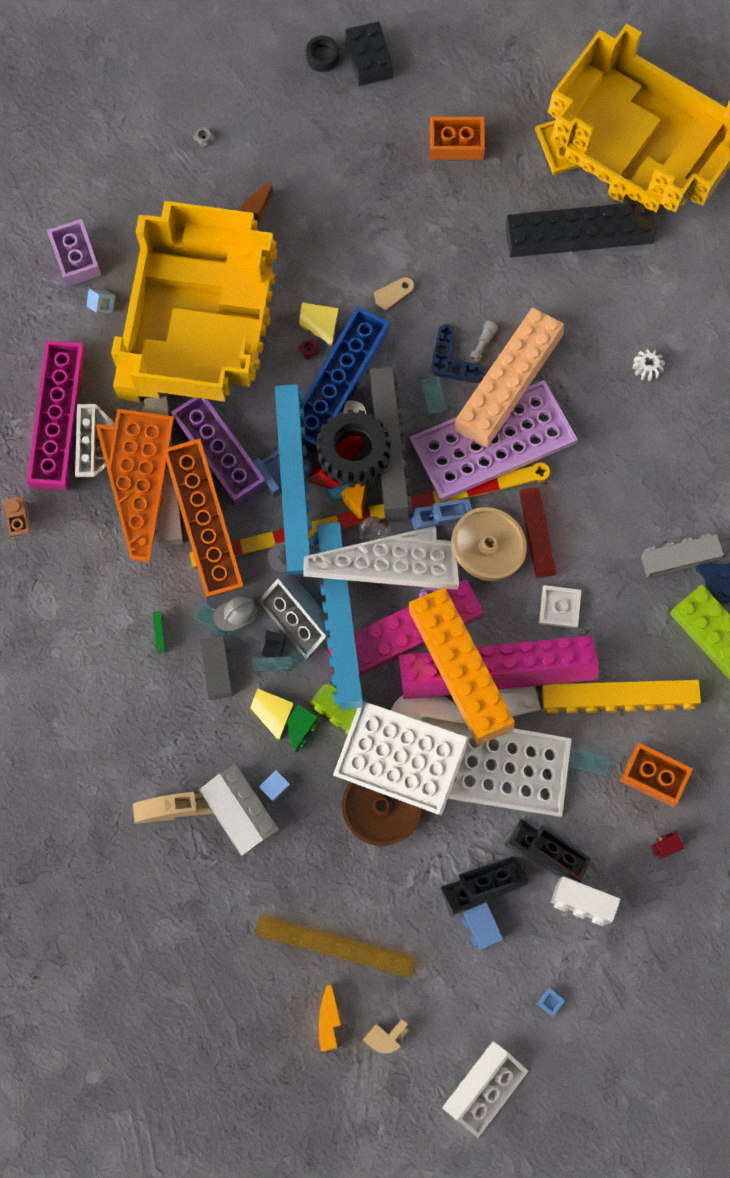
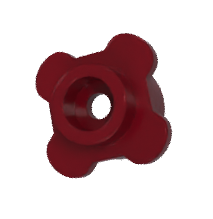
(310, 343)

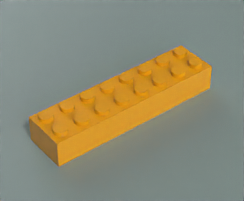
(461, 666)

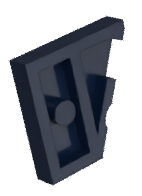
(717, 580)

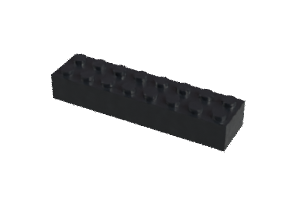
(579, 229)

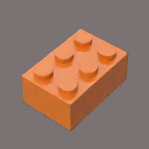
(456, 138)
(656, 775)

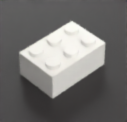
(585, 901)

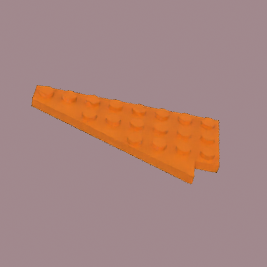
(137, 473)

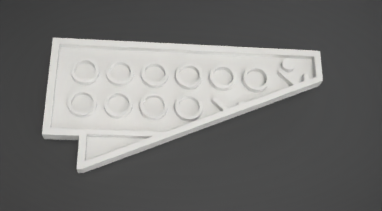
(400, 559)

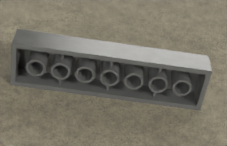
(394, 480)

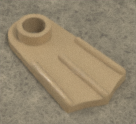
(393, 293)

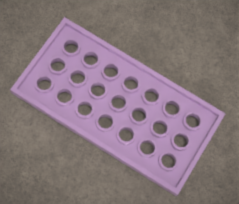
(497, 467)

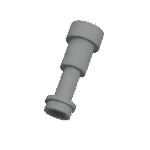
(489, 330)

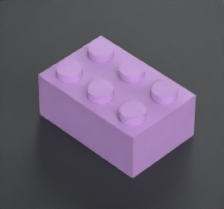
(74, 252)

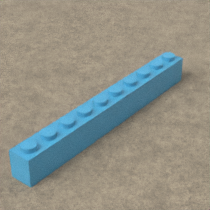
(293, 476)
(340, 626)

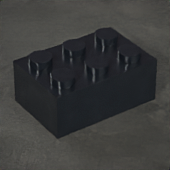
(369, 53)

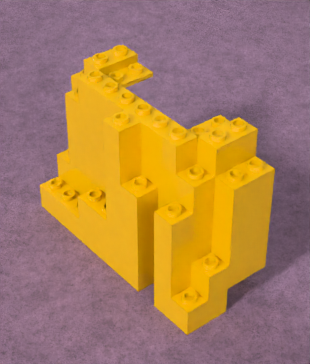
(640, 126)
(195, 304)

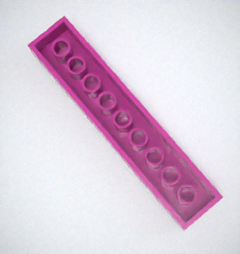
(509, 666)

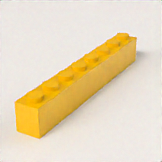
(620, 696)

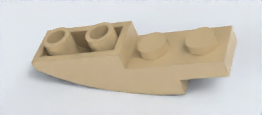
(169, 807)

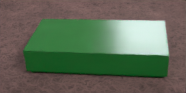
(159, 632)

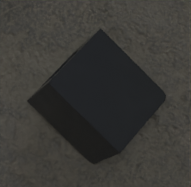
(273, 645)

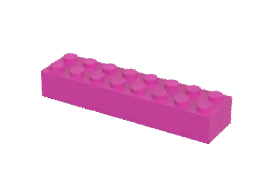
(56, 416)
(398, 634)

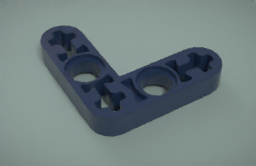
(448, 365)

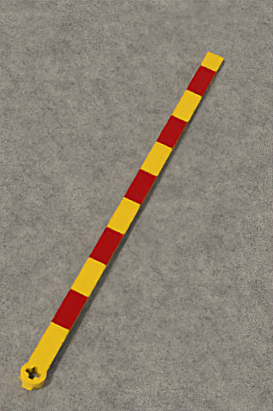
(350, 520)

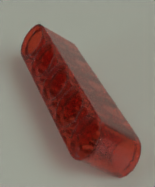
(537, 532)

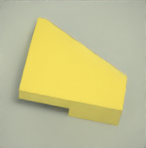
(319, 320)
(272, 711)

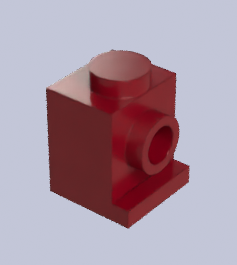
(667, 845)

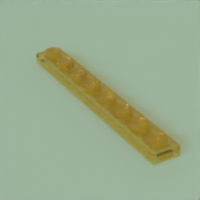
(334, 946)

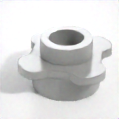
(201, 133)

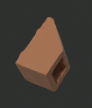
(17, 516)

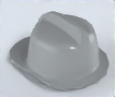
(235, 613)

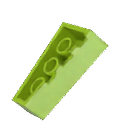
(324, 704)

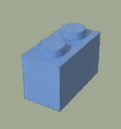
(482, 926)

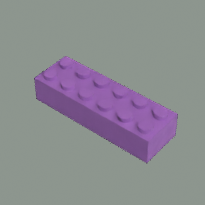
(223, 452)

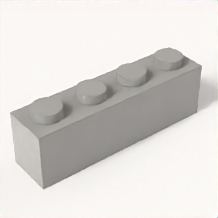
(682, 555)

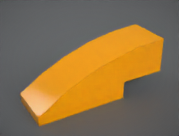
(327, 1020)

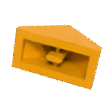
(355, 499)

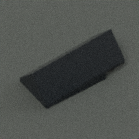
(548, 851)
(483, 885)

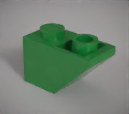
(300, 725)

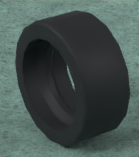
(322, 41)

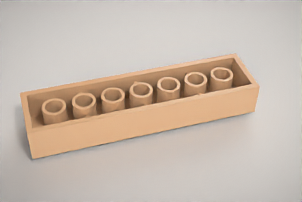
(509, 377)

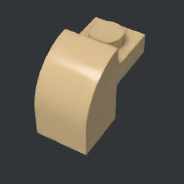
(385, 1043)

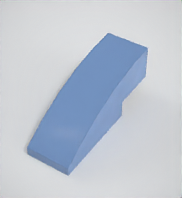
(439, 514)

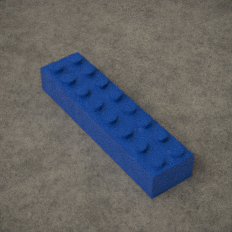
(342, 372)

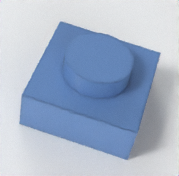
(550, 1002)

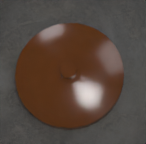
(378, 817)

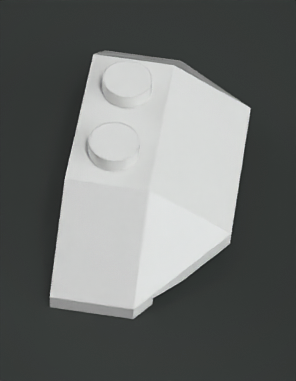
(89, 452)

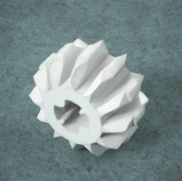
(648, 365)

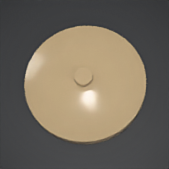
(489, 544)

